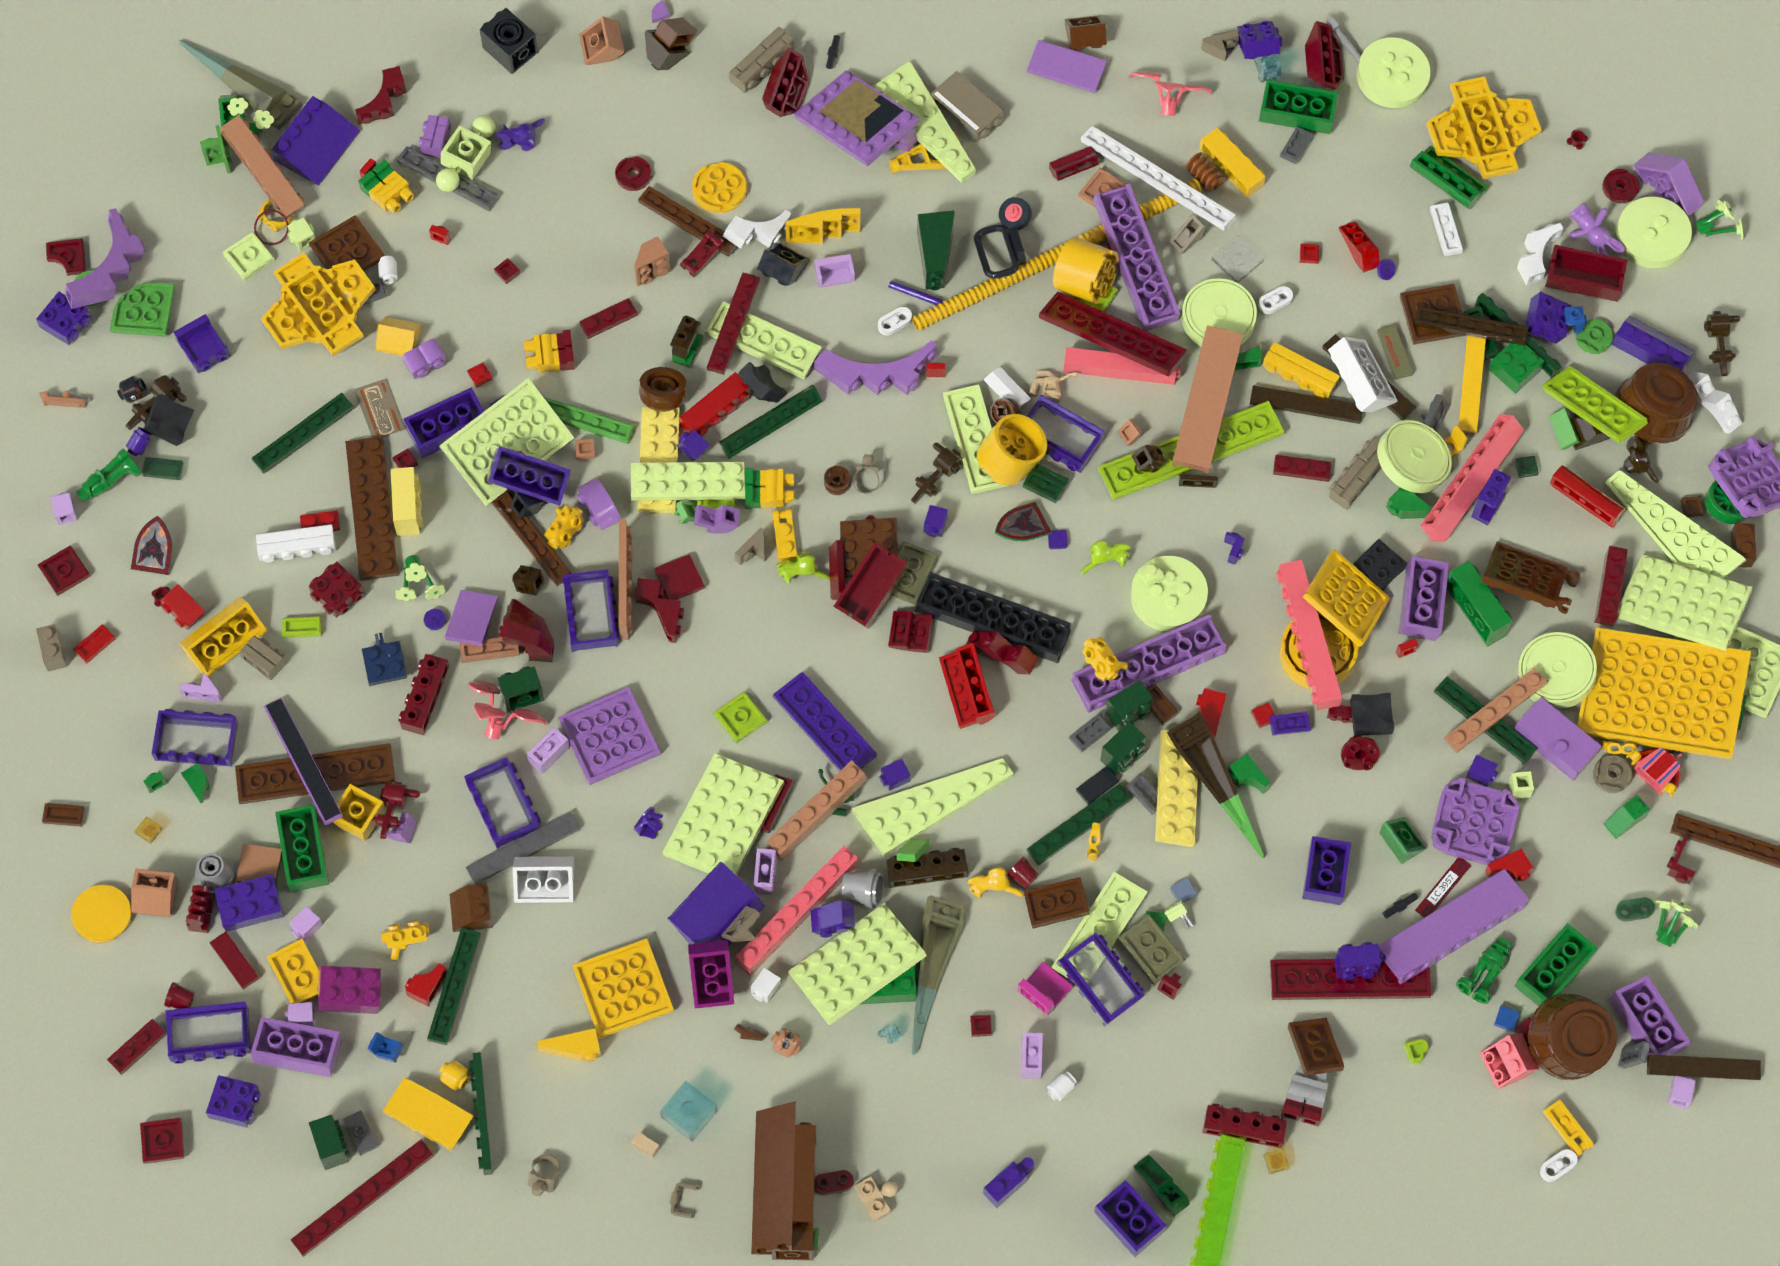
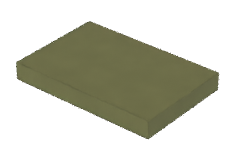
(916, 575)
(1151, 949)

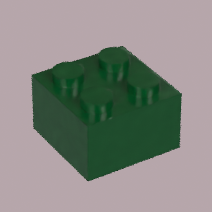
(520, 688)
(1129, 705)
(1123, 749)
(328, 1141)

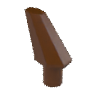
(749, 1033)

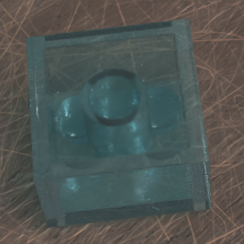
(689, 1111)

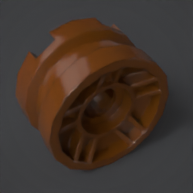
(998, 406)
(836, 473)

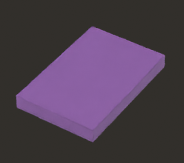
(471, 618)

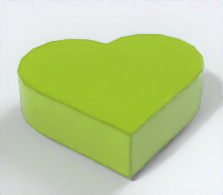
(1415, 1050)

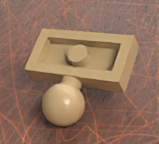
(874, 1198)

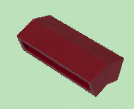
(1073, 163)

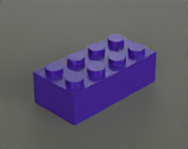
(441, 421)

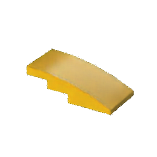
(827, 224)
(427, 1114)

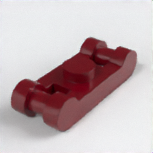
(702, 253)

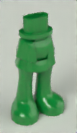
(102, 481)
(1492, 960)

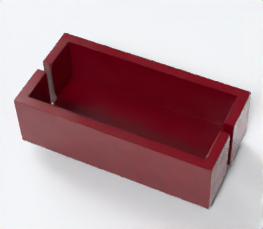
(1586, 273)
(871, 585)

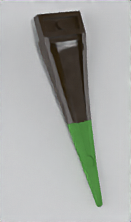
(1199, 749)

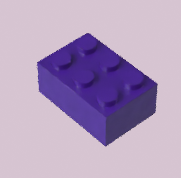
(1326, 870)
(249, 903)
(1130, 1218)

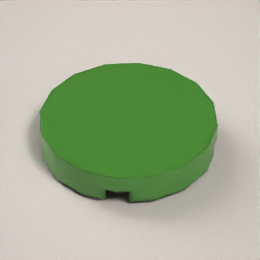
(1595, 337)

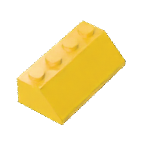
(222, 636)

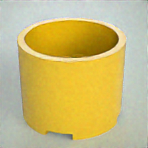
(1085, 270)
(1012, 449)

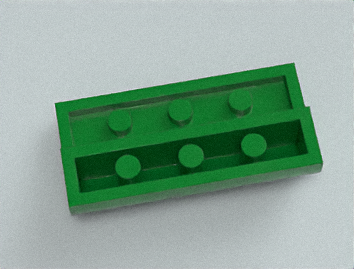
(1449, 177)

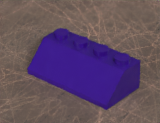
(1651, 345)
(528, 475)

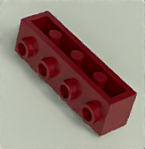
(423, 694)
(1250, 1127)

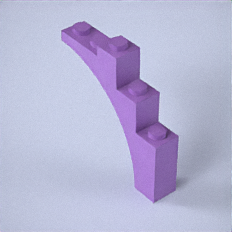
(101, 283)
(877, 377)

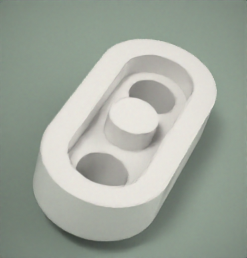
(1274, 301)
(894, 322)
(1558, 1166)

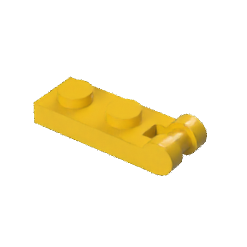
(784, 535)
(1568, 1127)

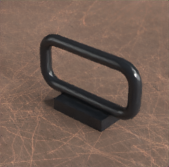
(1013, 246)

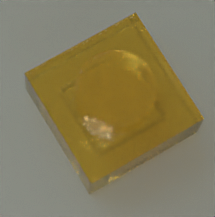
(148, 830)
(1276, 1161)

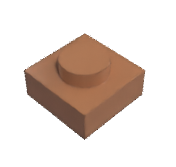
(1130, 432)
(585, 449)

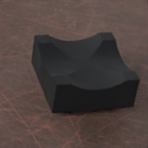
(762, 383)
(168, 420)
(1380, 564)
(1372, 714)

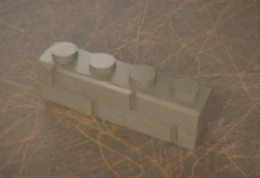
(761, 60)
(1357, 476)

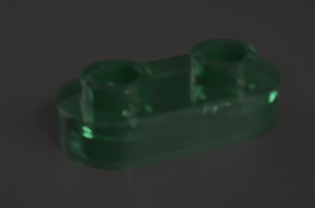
(1634, 910)

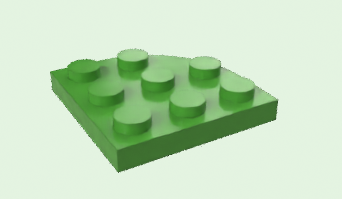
(144, 310)

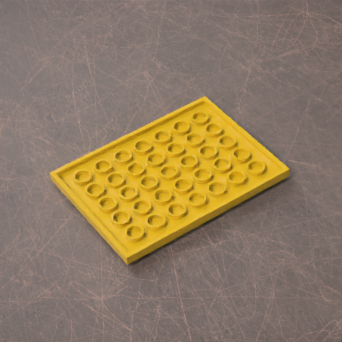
(1665, 693)

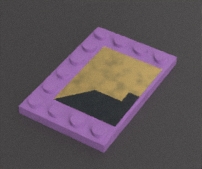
(857, 118)

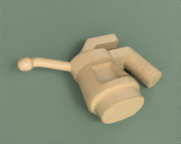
(1050, 385)

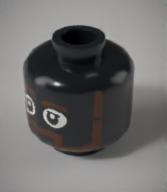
(132, 389)

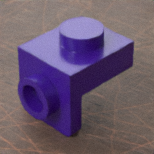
(1237, 542)

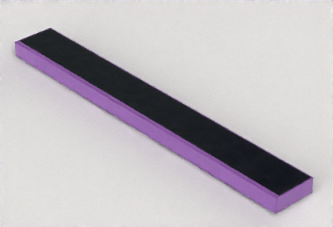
(303, 761)

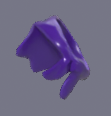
(648, 823)

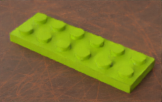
(1594, 404)

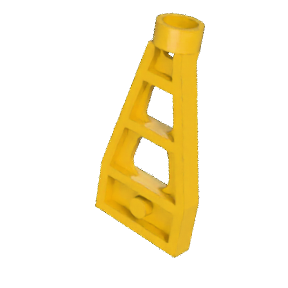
(906, 162)

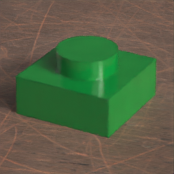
(154, 781)

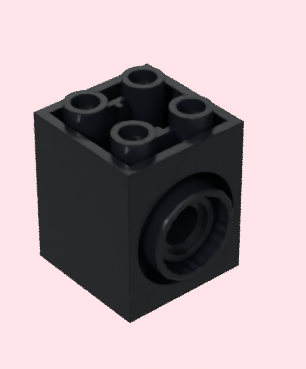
(508, 40)

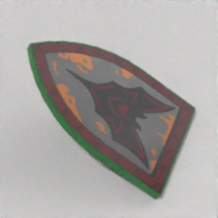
(1023, 524)

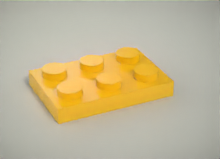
(296, 972)

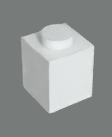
(765, 986)

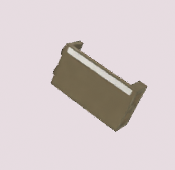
(968, 105)

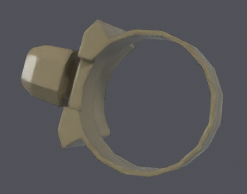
(868, 460)
(541, 1184)

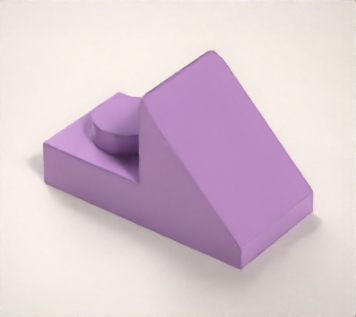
(206, 691)

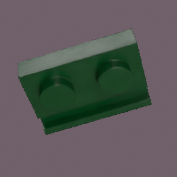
(1045, 483)

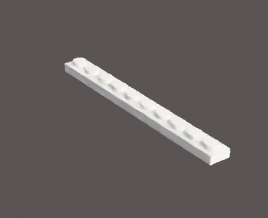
(1158, 178)

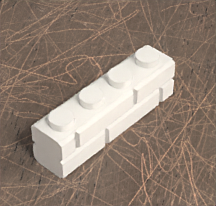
(295, 542)

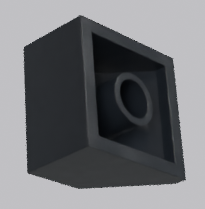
(782, 264)

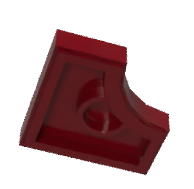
(68, 254)

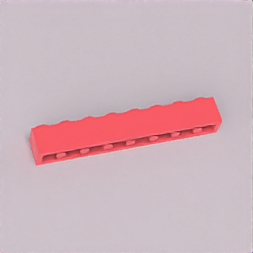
(1472, 478)
(1309, 636)
(796, 911)

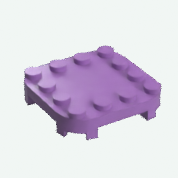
(1749, 476)
(1474, 822)

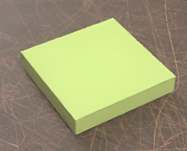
(248, 256)

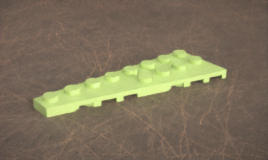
(933, 131)
(1674, 532)
(911, 812)

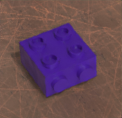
(1259, 39)
(1547, 317)
(62, 320)
(1358, 961)
(233, 1101)

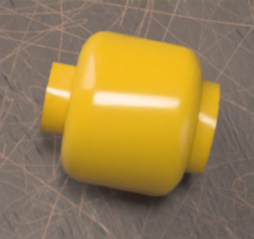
(454, 1075)

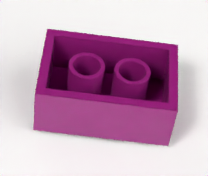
(711, 974)
(349, 989)

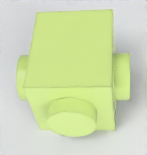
(301, 233)

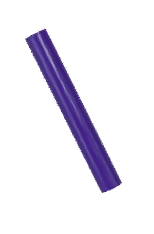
(914, 293)

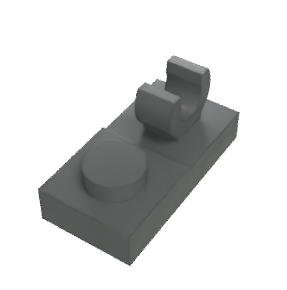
(1436, 412)

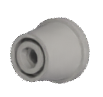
(220, 877)
(863, 887)

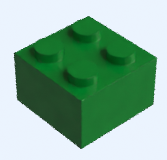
(1516, 366)

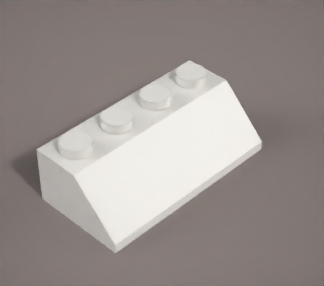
(1362, 374)

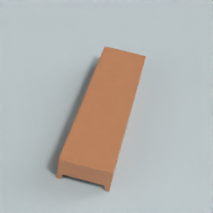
(1207, 399)

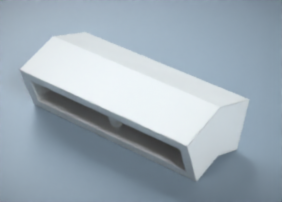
(1006, 387)

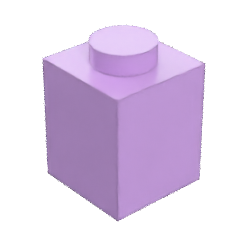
(63, 508)
(305, 924)
(301, 1014)
(1681, 1091)

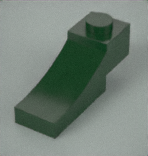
(1162, 1185)

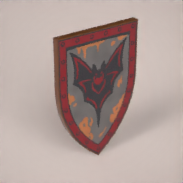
(153, 548)

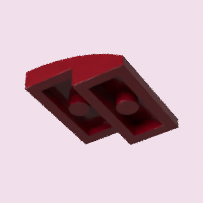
(911, 631)

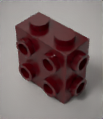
(336, 590)

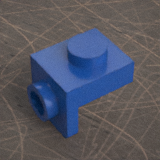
(1575, 317)
(385, 1048)

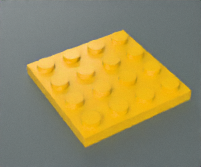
(1346, 597)
(623, 988)

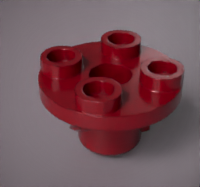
(1360, 753)

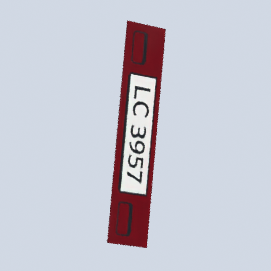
(1443, 887)

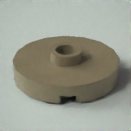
(1617, 766)

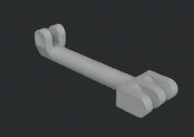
(1345, 41)

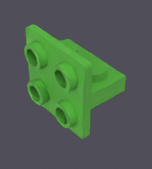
(217, 150)

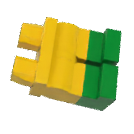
(386, 187)
(766, 488)

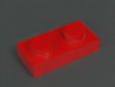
(321, 519)

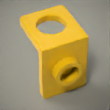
(1457, 439)

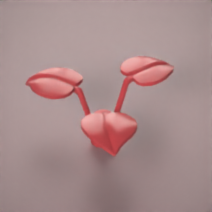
(1168, 104)
(494, 714)

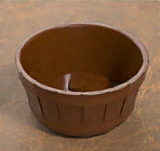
(1664, 398)
(1571, 1036)

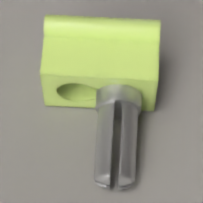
(1178, 910)

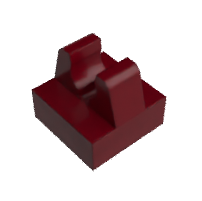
(1170, 985)

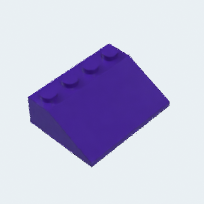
(314, 141)
(713, 906)

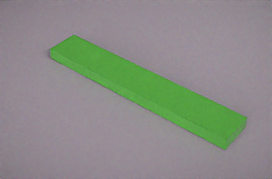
(592, 422)

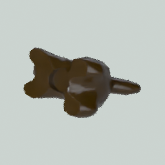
(1639, 458)

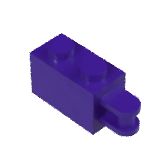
(1008, 1181)

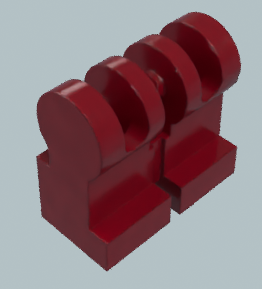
(200, 905)

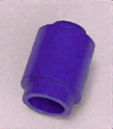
(138, 442)

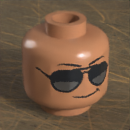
(786, 1042)

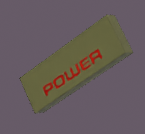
(1394, 352)

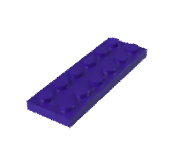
(823, 723)

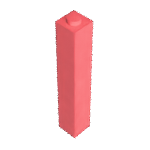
(1113, 366)

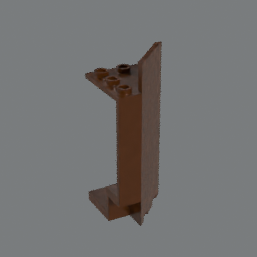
(783, 1185)

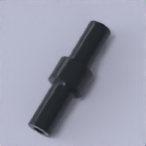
(833, 51)
(1400, 905)

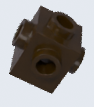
(1149, 458)
(528, 580)

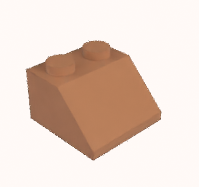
(602, 41)

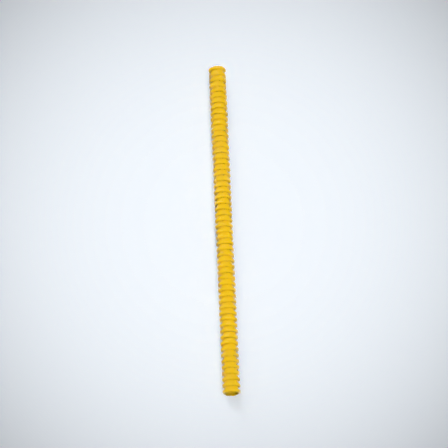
(1033, 266)

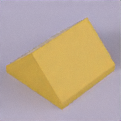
(397, 336)

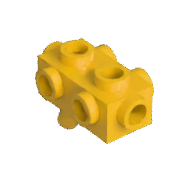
(564, 526)
(1102, 659)
(400, 936)

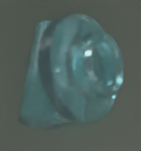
(890, 1032)

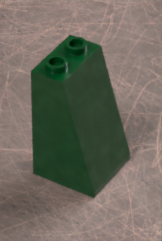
(935, 241)

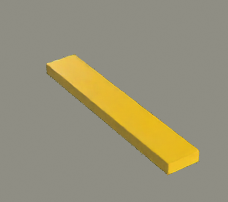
(1472, 384)

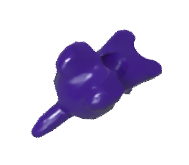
(520, 135)

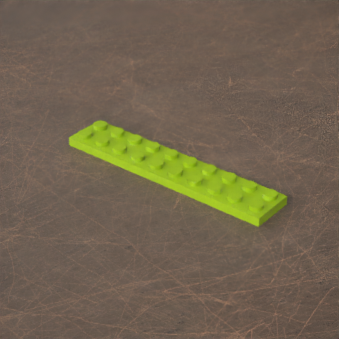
(1235, 435)

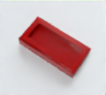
(94, 643)

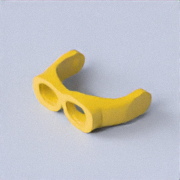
(275, 226)
(1607, 746)
(1095, 832)

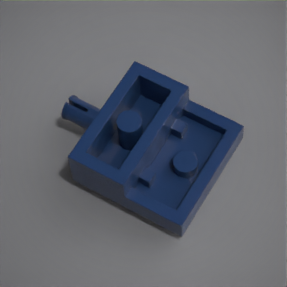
(384, 662)

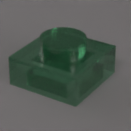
(1526, 466)

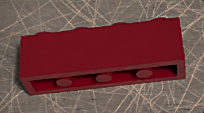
(1611, 586)

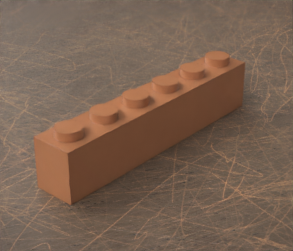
(261, 167)
(817, 810)

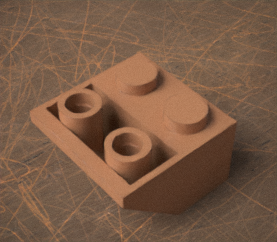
(651, 261)
(153, 892)

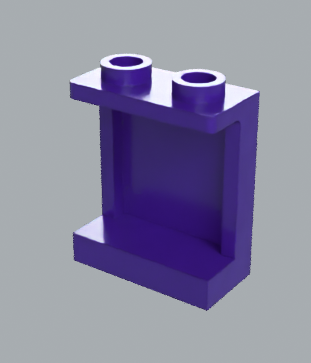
(201, 344)
(1491, 497)

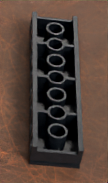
(978, 613)

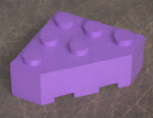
(1671, 180)

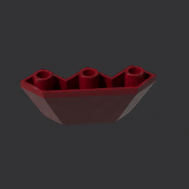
(527, 629)

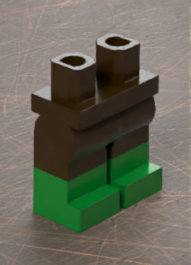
(686, 341)

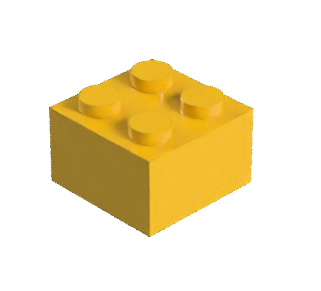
(358, 812)

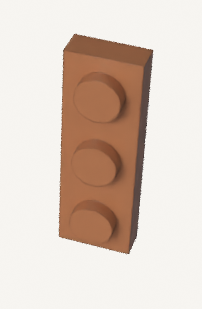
(491, 649)

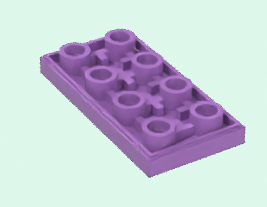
(1066, 66)

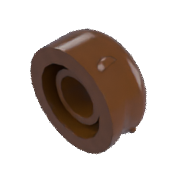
(662, 389)

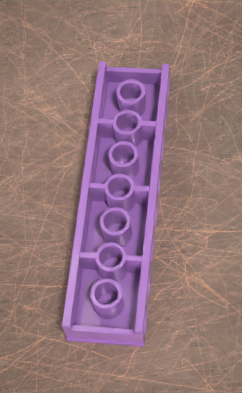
(1137, 257)
(1153, 661)
(1453, 926)

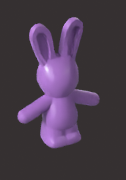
(1590, 226)

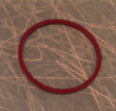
(257, 219)

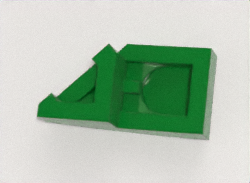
(197, 781)

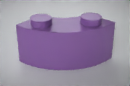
(598, 504)

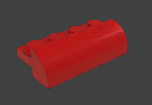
(1587, 496)
(967, 686)

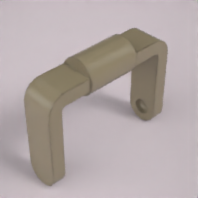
(675, 1197)

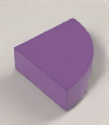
(659, 12)

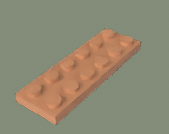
(625, 578)

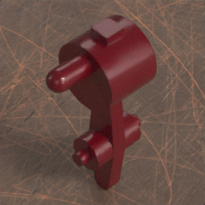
(393, 797)

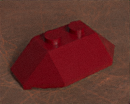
(1324, 56)
(786, 84)

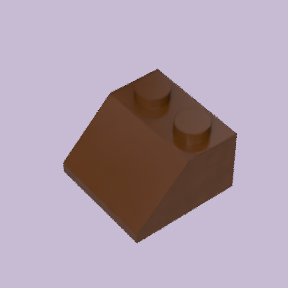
(1086, 32)
(471, 908)

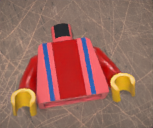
(1658, 769)

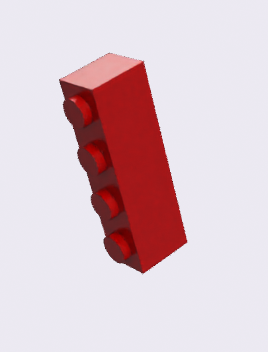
(715, 405)

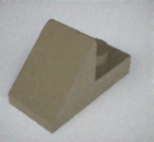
(1216, 44)
(1187, 234)
(753, 545)
(738, 929)

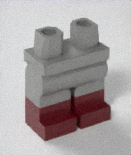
(1307, 1090)

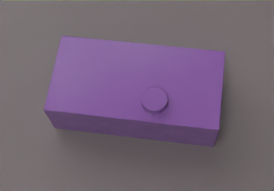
(1423, 598)
(1558, 738)
(1649, 1018)
(296, 1047)

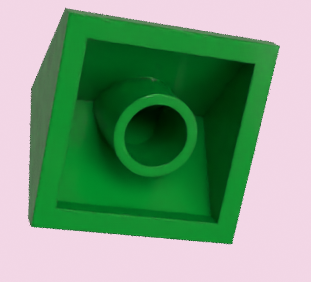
(1401, 839)

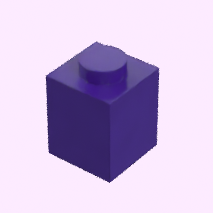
(692, 444)
(935, 521)
(1482, 771)
(894, 775)

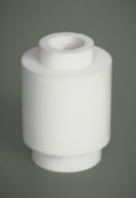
(387, 269)
(1061, 1086)

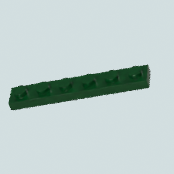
(1493, 312)
(770, 421)
(302, 433)
(1500, 732)
(1079, 824)
(454, 986)
(481, 1121)

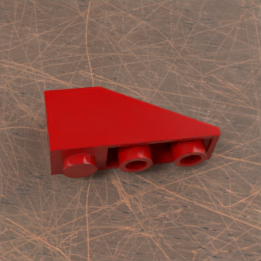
(1361, 246)

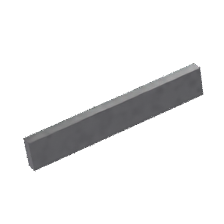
(429, 169)
(523, 847)

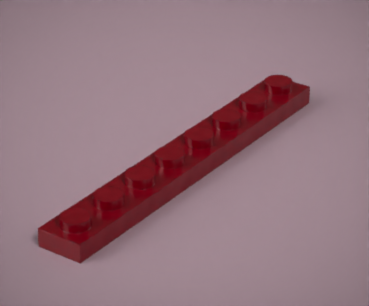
(362, 1198)

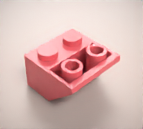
(1509, 1060)

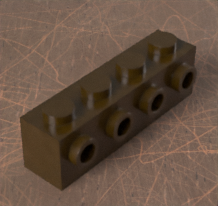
(928, 868)

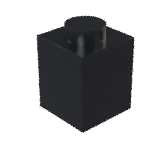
(525, 505)

